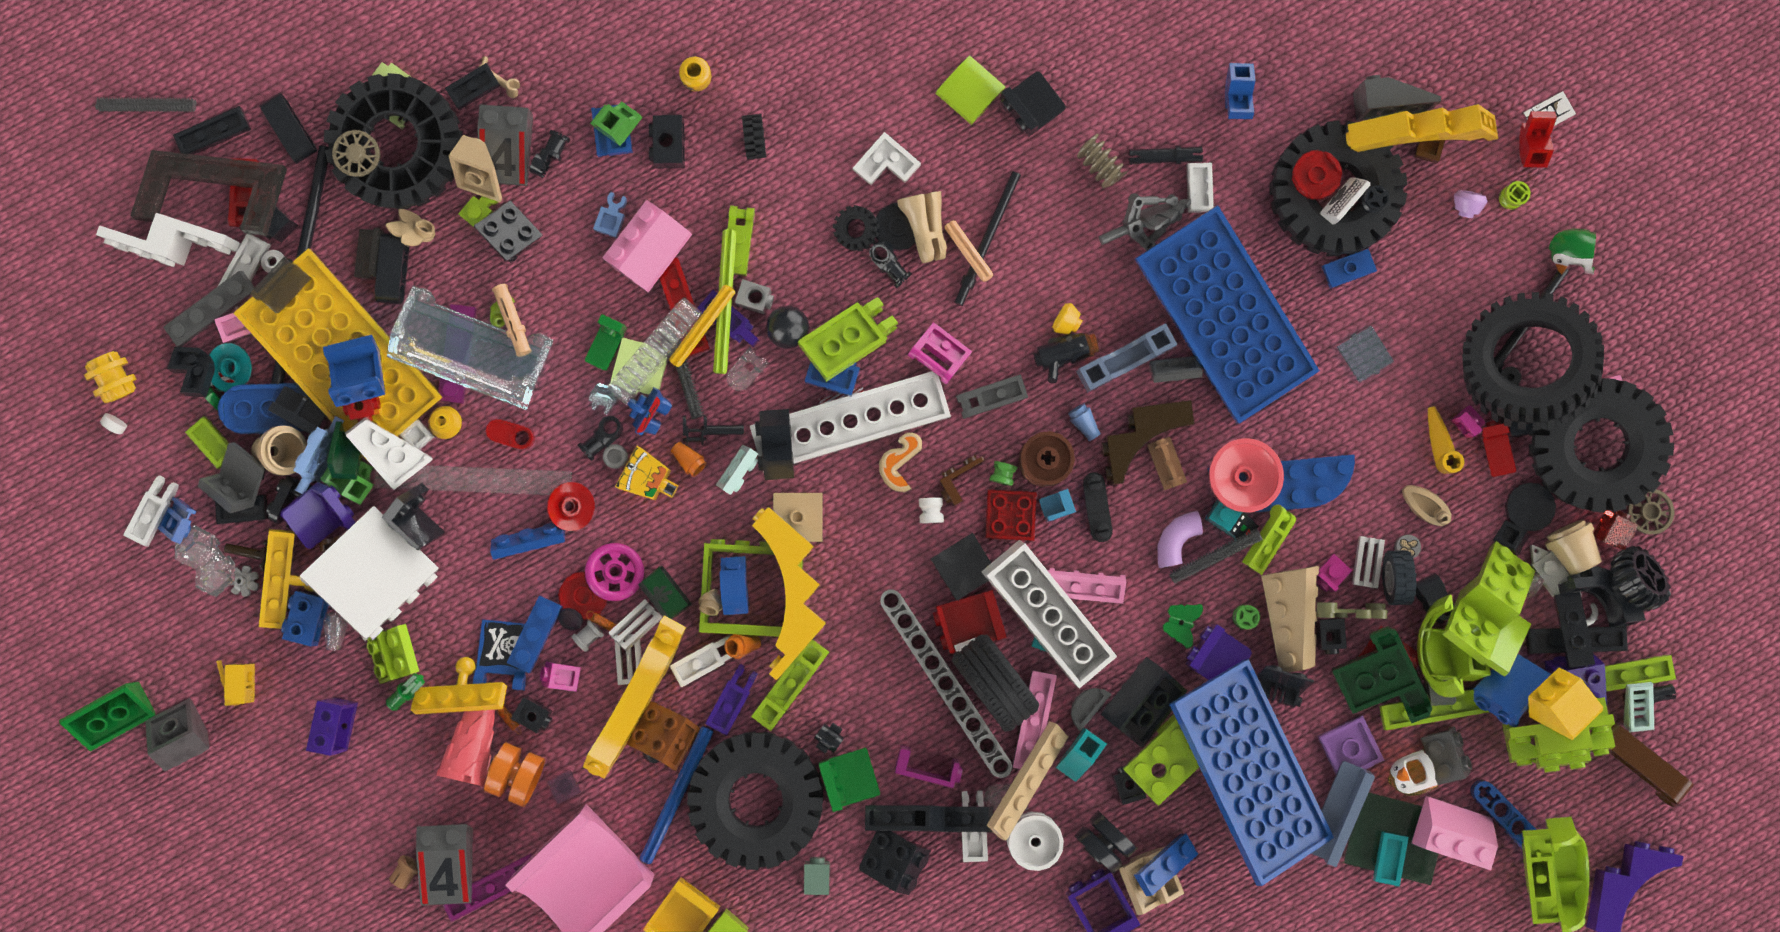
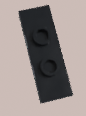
(1574, 630)

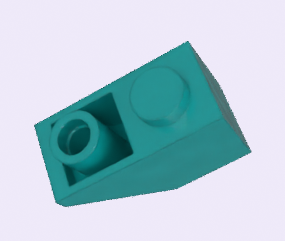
(1081, 754)

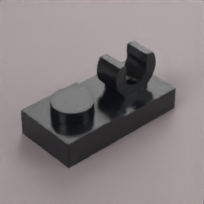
(472, 86)

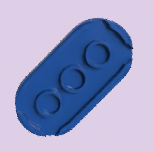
(246, 407)

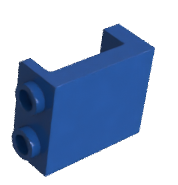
(354, 370)
(1508, 695)

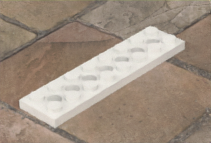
(865, 430)

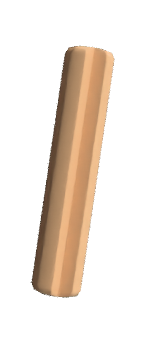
(968, 251)

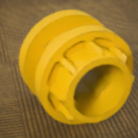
(110, 377)

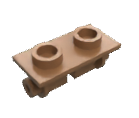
(1167, 463)

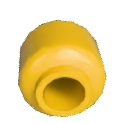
(695, 73)

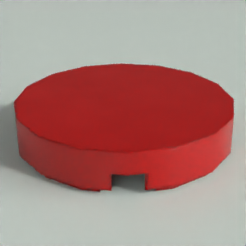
(1316, 174)
(578, 596)

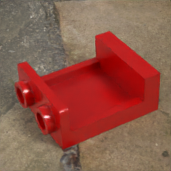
(969, 619)

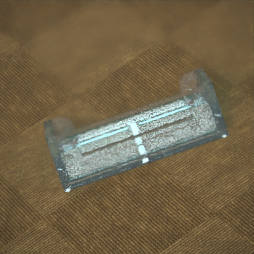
(466, 350)

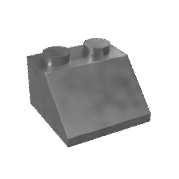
(176, 735)

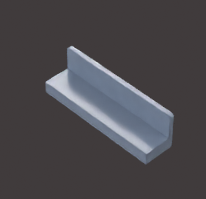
(1343, 808)

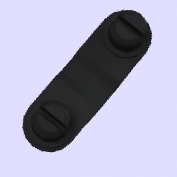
(1097, 507)

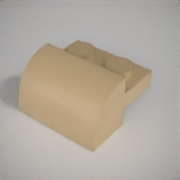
(1140, 901)

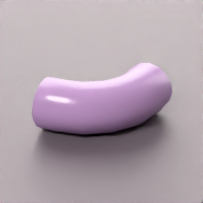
(1175, 536)

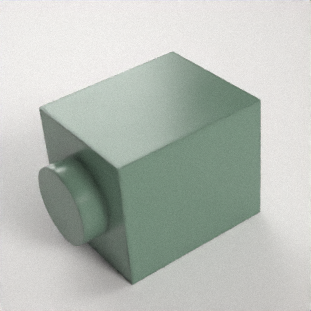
(817, 876)

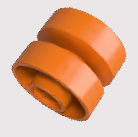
(507, 771)

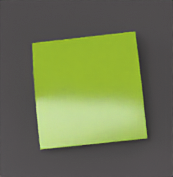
(970, 90)

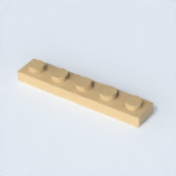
(1027, 781)

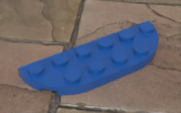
(1312, 481)

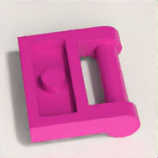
(943, 347)

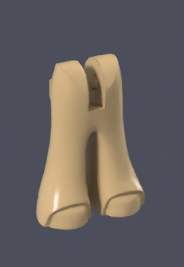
(925, 220)

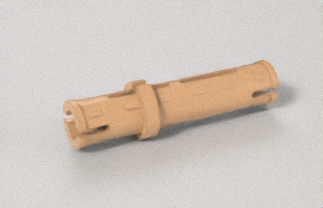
(514, 328)

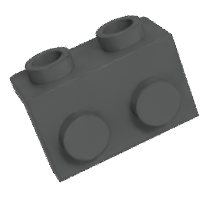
(1447, 755)

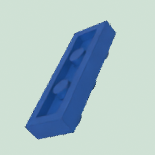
(526, 540)
(534, 634)
(1166, 864)

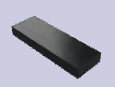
(212, 131)

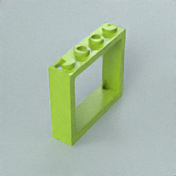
(719, 545)

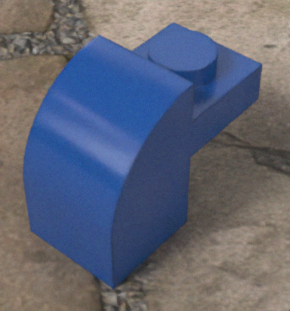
(1239, 90)
(734, 585)

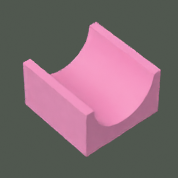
(583, 875)

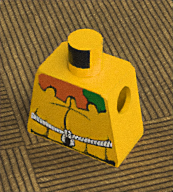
(646, 476)

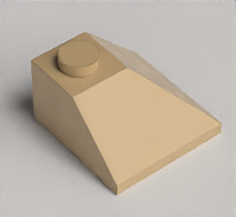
(474, 168)

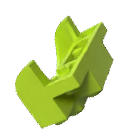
(1556, 750)
(1557, 874)

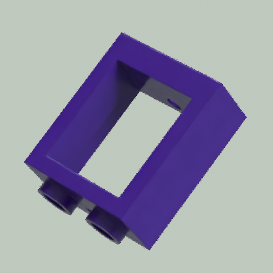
(326, 731)
(1124, 924)

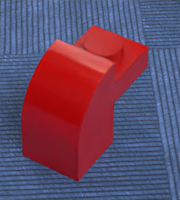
(1535, 139)

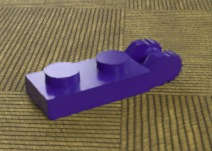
(730, 702)

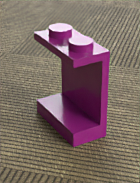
(902, 769)

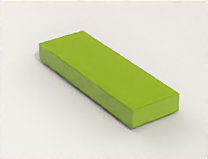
(1508, 645)

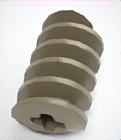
(1101, 162)

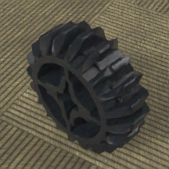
(1640, 578)

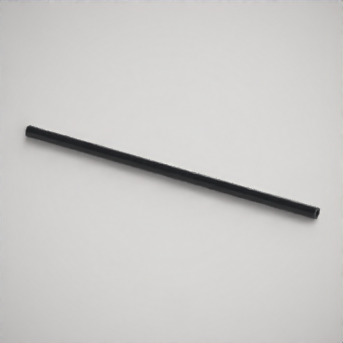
(307, 231)

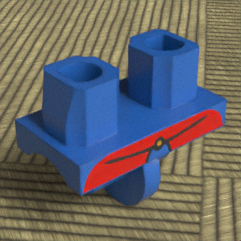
(644, 410)

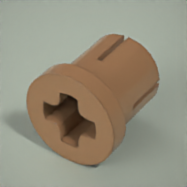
(404, 872)

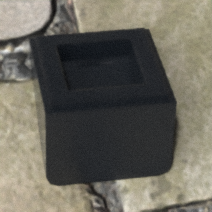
(1512, 537)

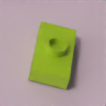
(209, 440)

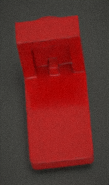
(1498, 449)

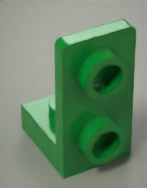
(605, 342)

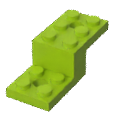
(1489, 603)
(1170, 750)

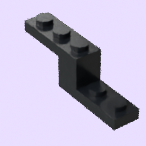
(927, 818)

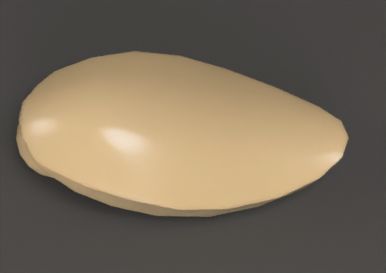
(1427, 505)

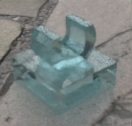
(602, 396)

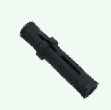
(1166, 155)

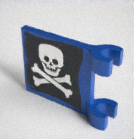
(494, 650)

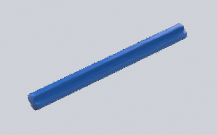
(676, 795)

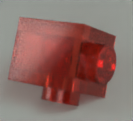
(1616, 529)

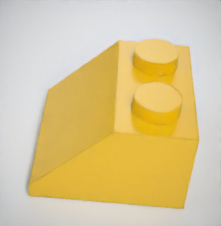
(1564, 704)

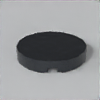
(895, 228)
(1530, 506)

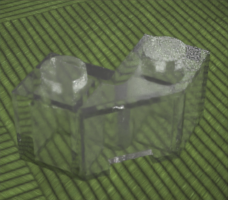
(202, 553)

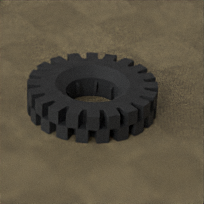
(434, 126)
(1357, 227)
(1634, 473)
(752, 844)

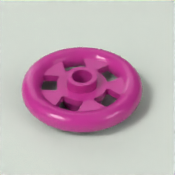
(602, 588)

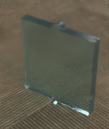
(1365, 354)

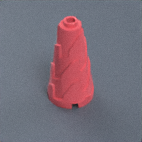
(469, 751)

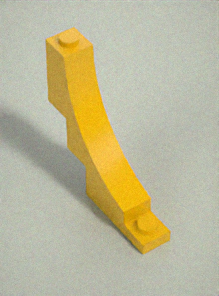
(1437, 124)
(800, 621)
(635, 698)

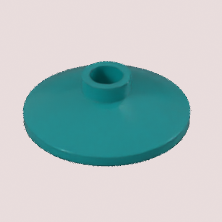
(224, 357)

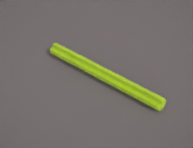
(724, 317)

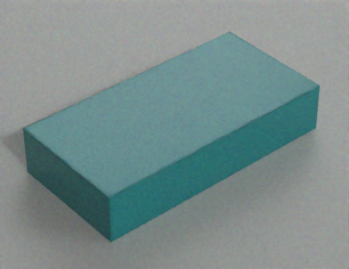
(1390, 858)

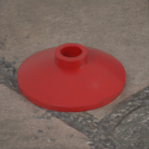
(580, 512)

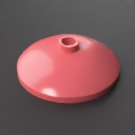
(1259, 465)

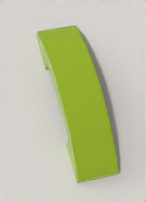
(790, 685)

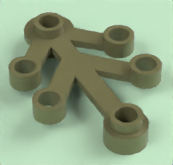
(1371, 610)

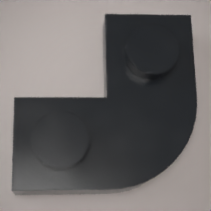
(198, 369)

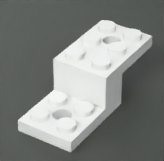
(168, 240)

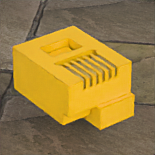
(237, 683)

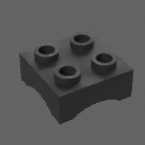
(962, 566)

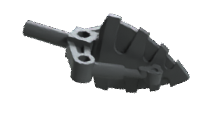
(1154, 218)

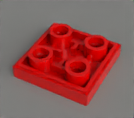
(1010, 515)

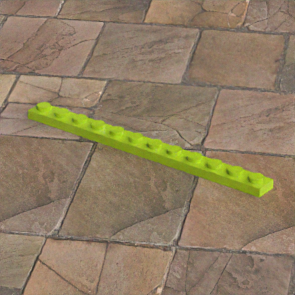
(1617, 677)

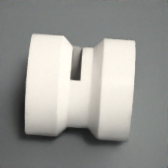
(931, 510)

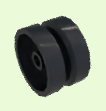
(1105, 842)

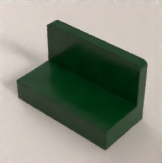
(343, 455)

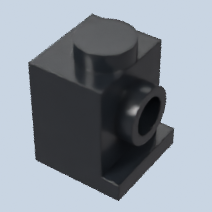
(1337, 628)
(542, 715)
(1126, 795)

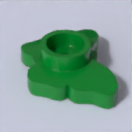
(1182, 632)

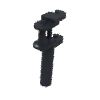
(710, 430)

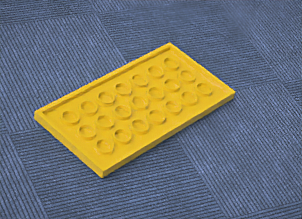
(325, 316)

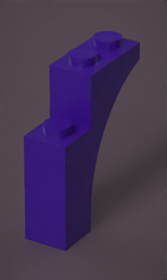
(1616, 886)

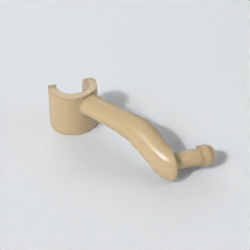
(511, 85)

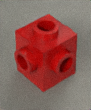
(370, 408)

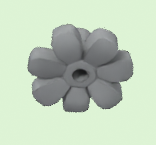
(245, 581)

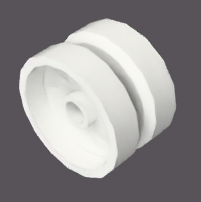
(1045, 852)

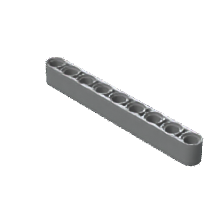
(954, 691)

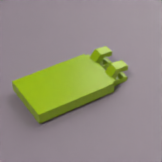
(847, 338)

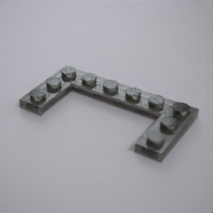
(263, 178)

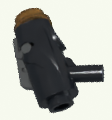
(1064, 351)

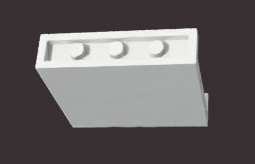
(369, 574)

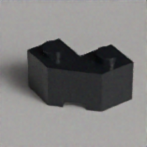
(776, 440)

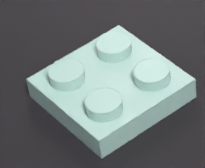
(732, 477)

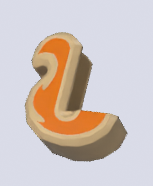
(895, 458)

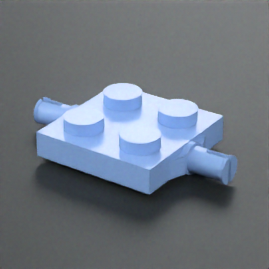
(313, 461)

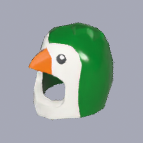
(1573, 248)

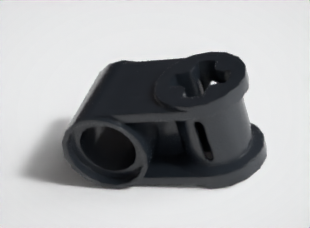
(1429, 591)

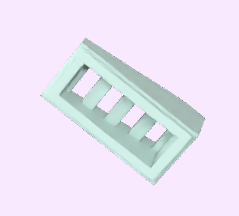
(1639, 724)

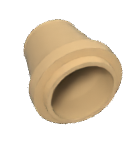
(287, 446)
(1575, 546)

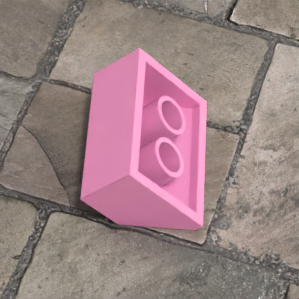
(647, 246)
(1456, 833)

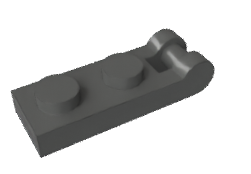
(993, 396)

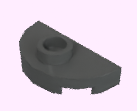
(1086, 706)

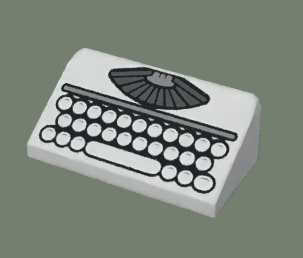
(1344, 199)

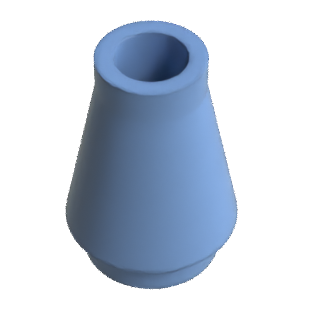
(1084, 421)

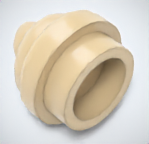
(710, 603)

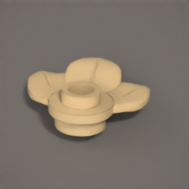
(411, 228)

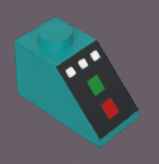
(1230, 521)

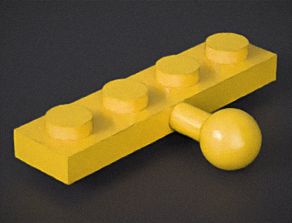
(278, 578)
(460, 696)

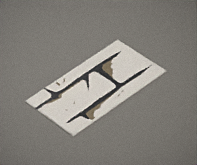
(1557, 103)

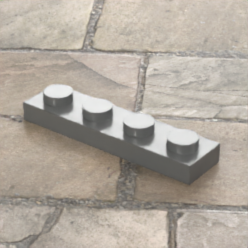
(210, 307)

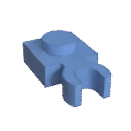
(610, 220)

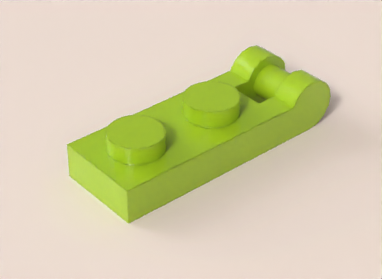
(743, 237)
(1273, 536)

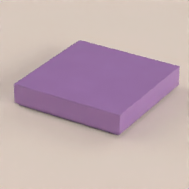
(1352, 744)

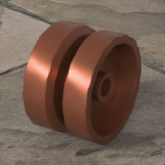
(1060, 455)

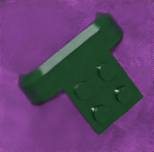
(1383, 676)

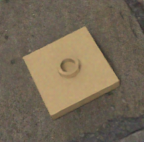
(802, 513)

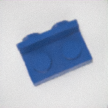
(841, 383)

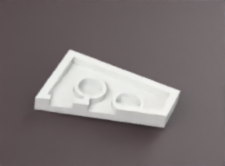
(387, 453)

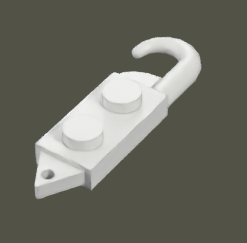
(1554, 573)

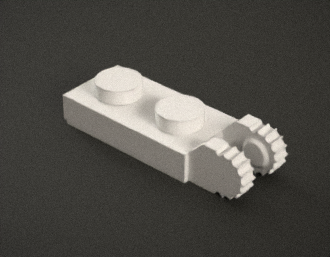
(150, 512)
(699, 663)
(974, 843)

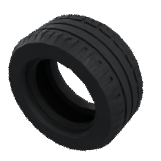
(995, 682)

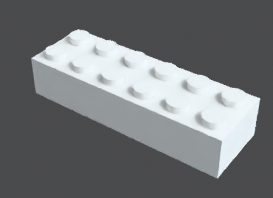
(1049, 613)

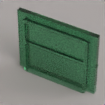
(1395, 817)

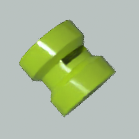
(1510, 199)

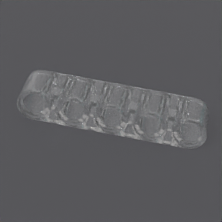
(654, 351)

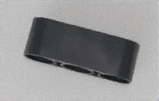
(288, 128)
(391, 270)

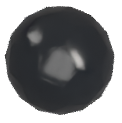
(787, 326)

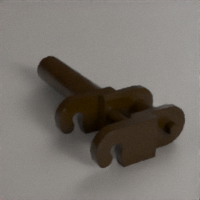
(248, 552)

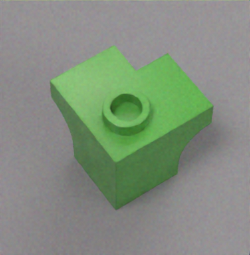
(616, 122)
(352, 489)

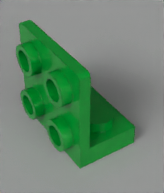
(849, 778)

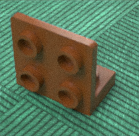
(663, 735)

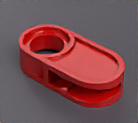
(505, 433)

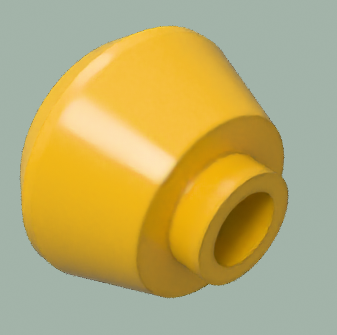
(1067, 320)
(452, 422)

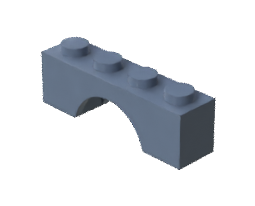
(1126, 358)

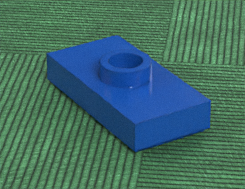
(1349, 268)

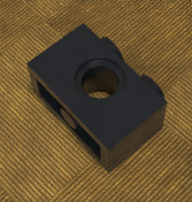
(673, 155)

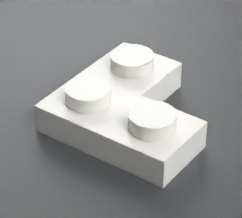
(886, 154)

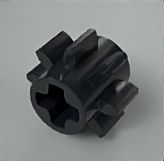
(829, 738)

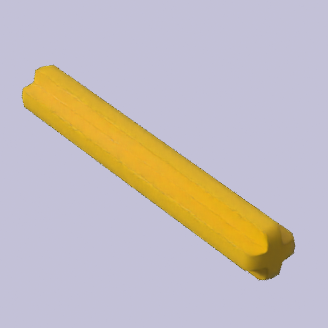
(702, 325)

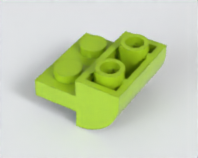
(392, 654)

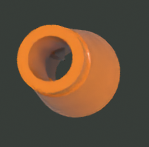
(690, 460)
(741, 645)

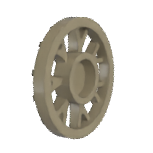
(356, 153)
(1652, 511)

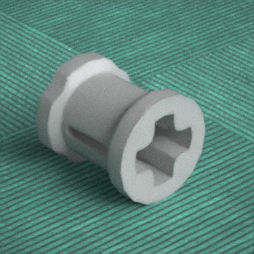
(587, 635)

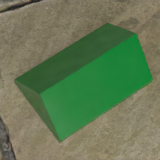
(109, 716)

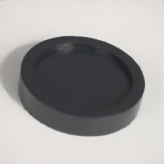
(570, 619)

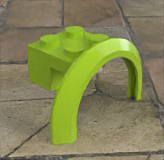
(1442, 658)

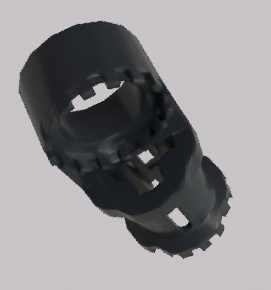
(551, 151)
(890, 263)
(600, 438)

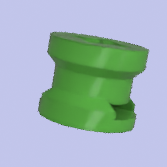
(1003, 473)
(1249, 619)

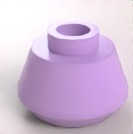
(1469, 203)

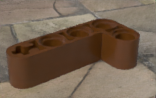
(1665, 779)

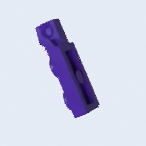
(739, 325)

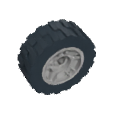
(1399, 577)

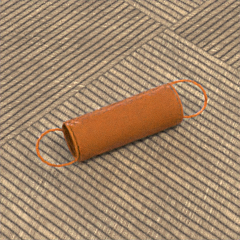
(603, 622)
(505, 715)

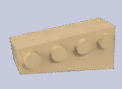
(1293, 616)

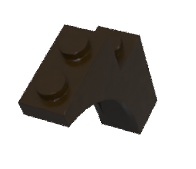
(1146, 424)

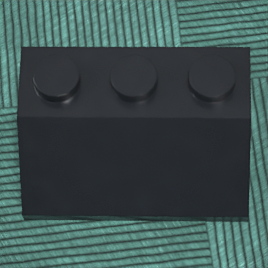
(1143, 702)

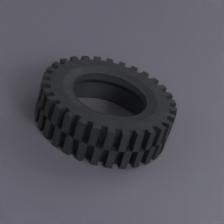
(1540, 403)

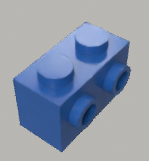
(305, 618)

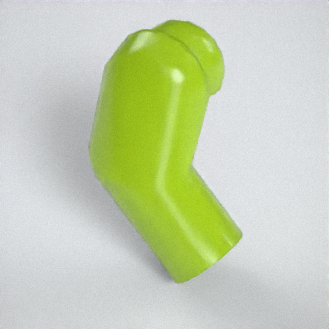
(495, 315)

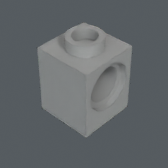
(746, 289)

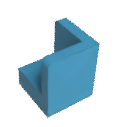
(1057, 505)

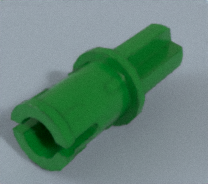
(405, 692)

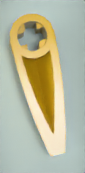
(1442, 444)

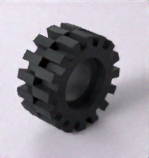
(754, 136)
(846, 218)

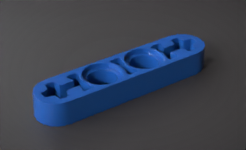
(1511, 815)

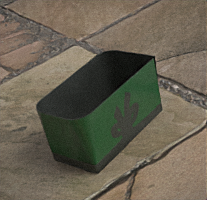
(664, 593)

